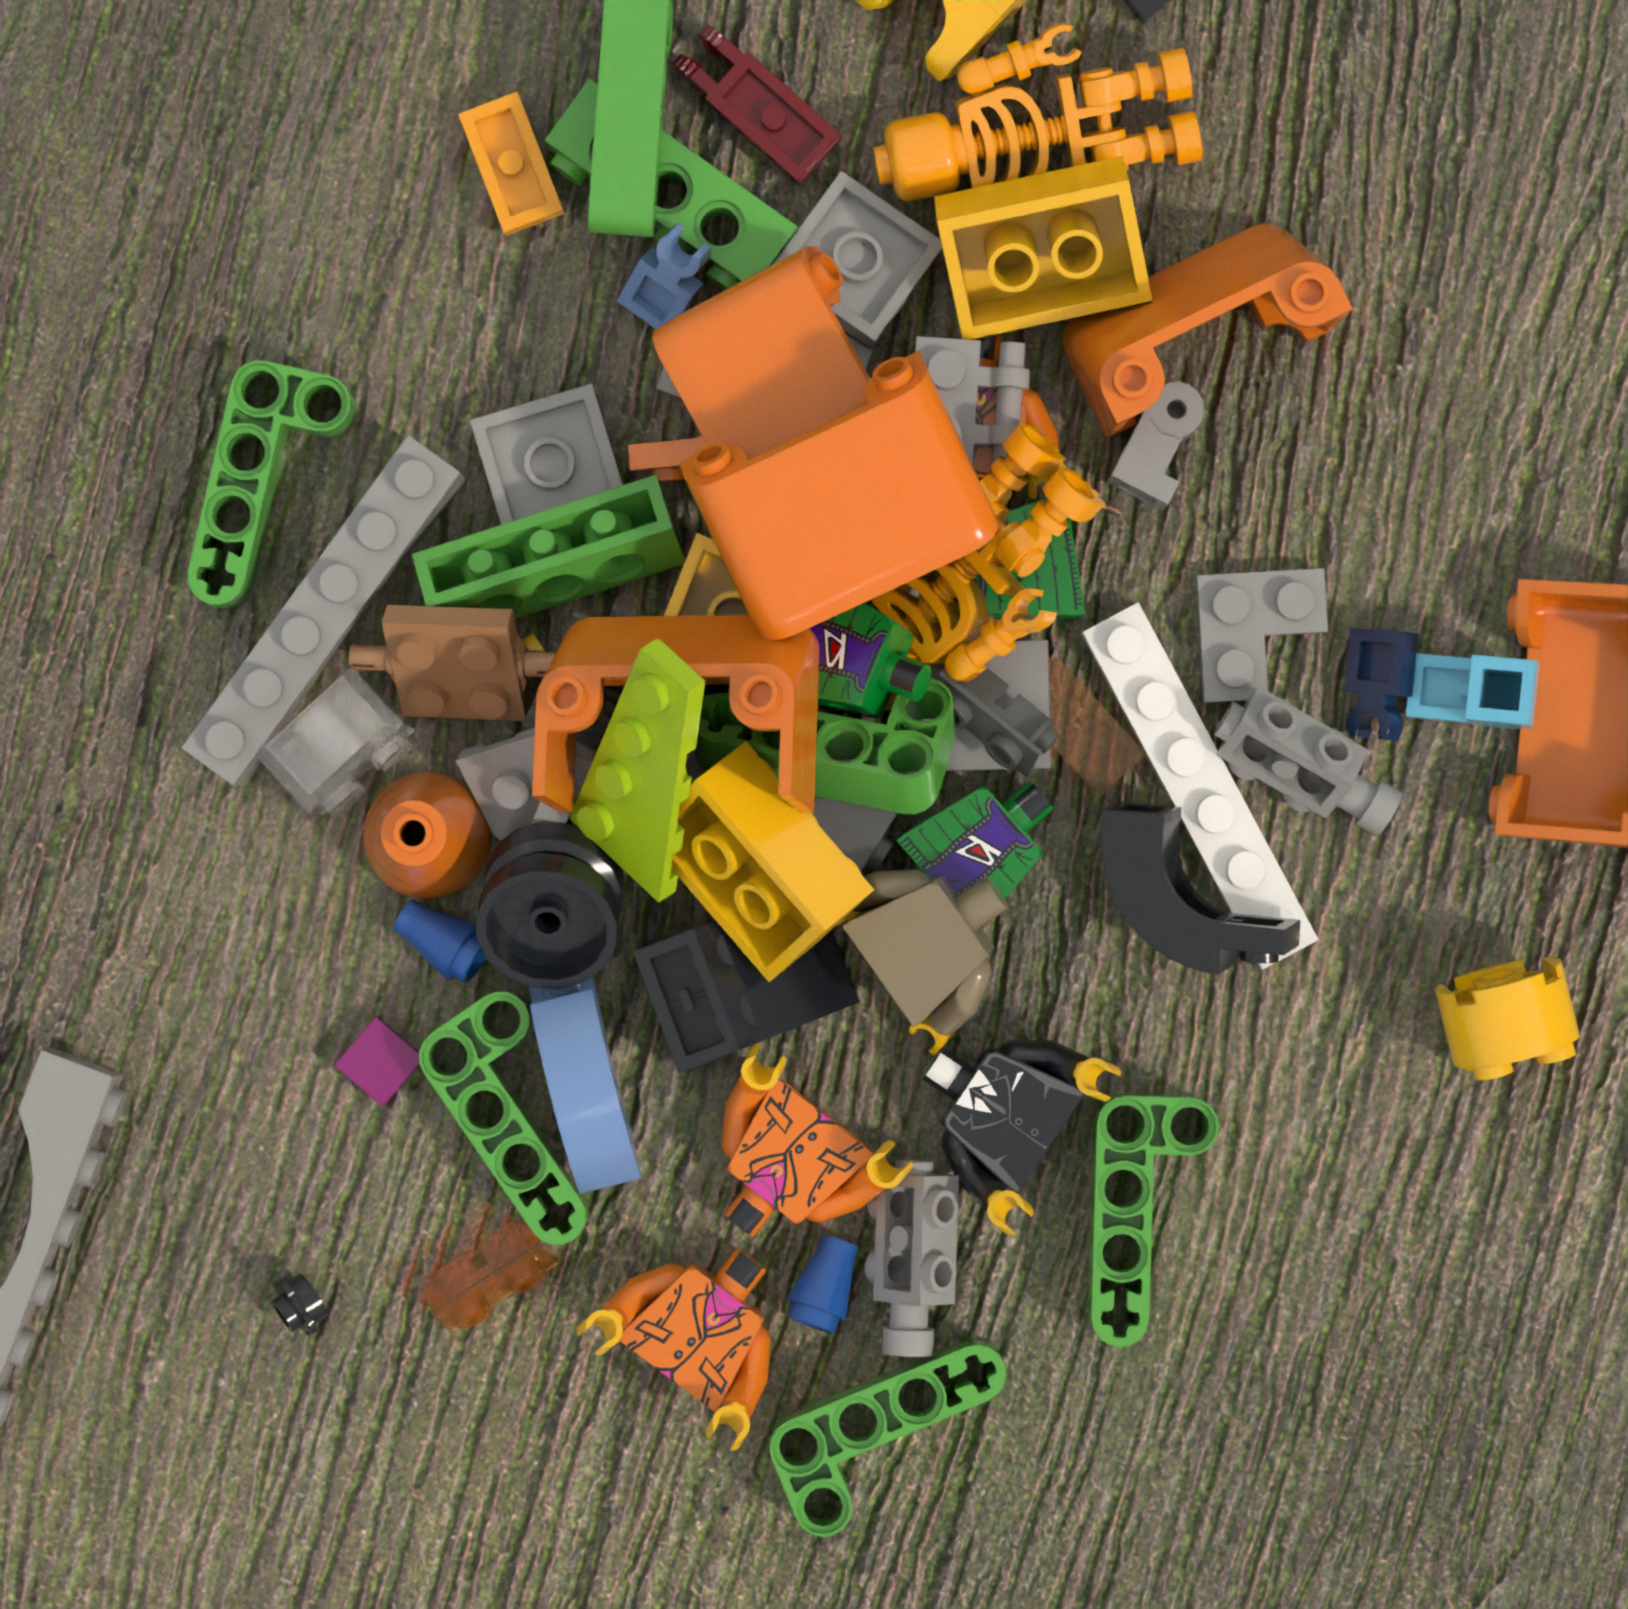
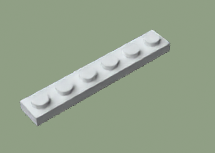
(1191, 771)

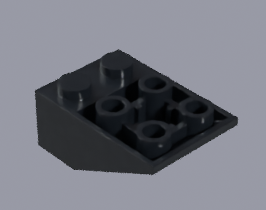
(719, 1002)

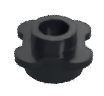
(298, 1304)

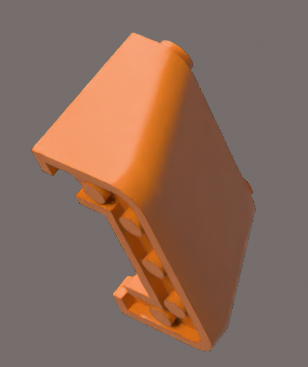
(1260, 265)
(766, 356)
(844, 504)
(1576, 756)

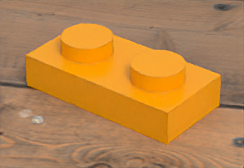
(511, 163)

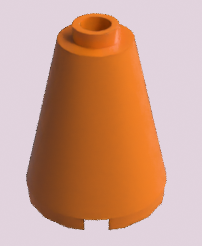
(453, 843)

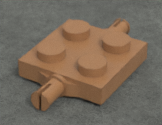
(455, 662)

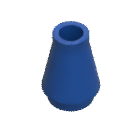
(442, 940)
(824, 1286)

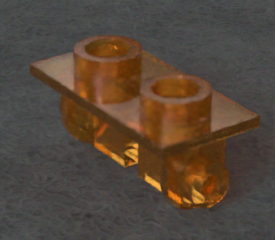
(465, 1295)

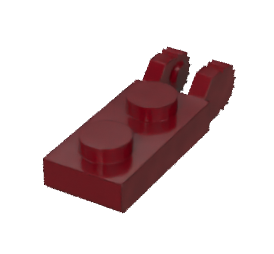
(761, 108)

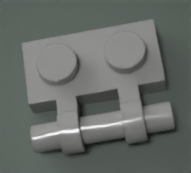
(958, 377)

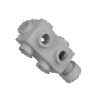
(1302, 751)
(914, 1255)

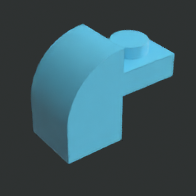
(1475, 690)

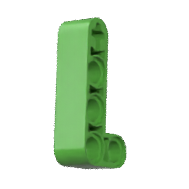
(629, 116)
(258, 485)
(877, 750)
(515, 1125)
(1135, 1216)
(892, 1422)

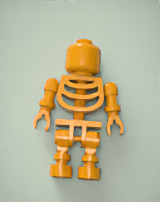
(929, 155)
(964, 635)

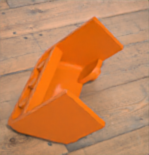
(768, 691)

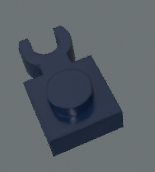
(1380, 669)

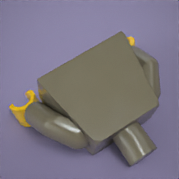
(928, 945)

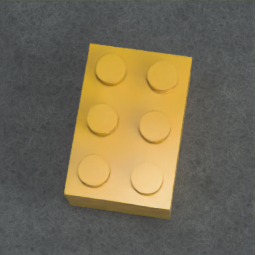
(1042, 248)
(762, 863)

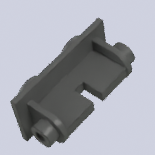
(1010, 735)

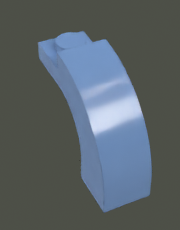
(584, 1086)

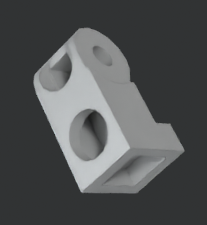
(1154, 443)

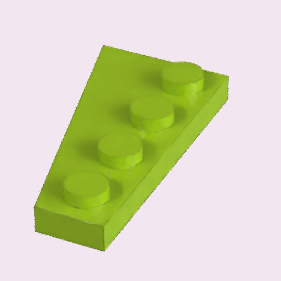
(641, 771)

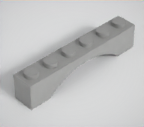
(322, 610)
(63, 1122)

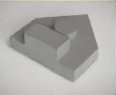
(503, 779)

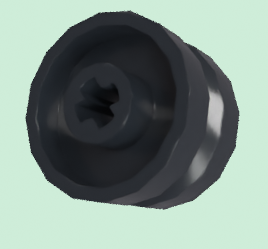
(549, 906)

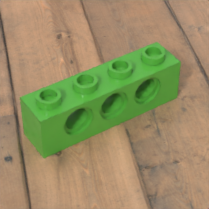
(709, 194)
(555, 553)

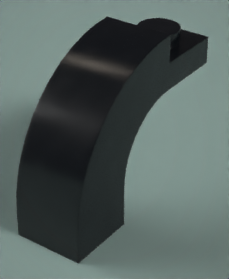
(1159, 903)

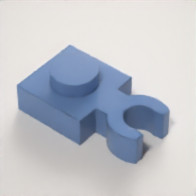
(664, 280)

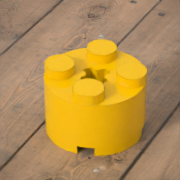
(1508, 1017)

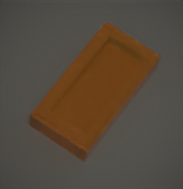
(1088, 734)

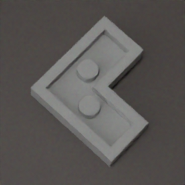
(1239, 613)

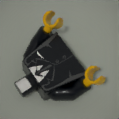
(1009, 1114)

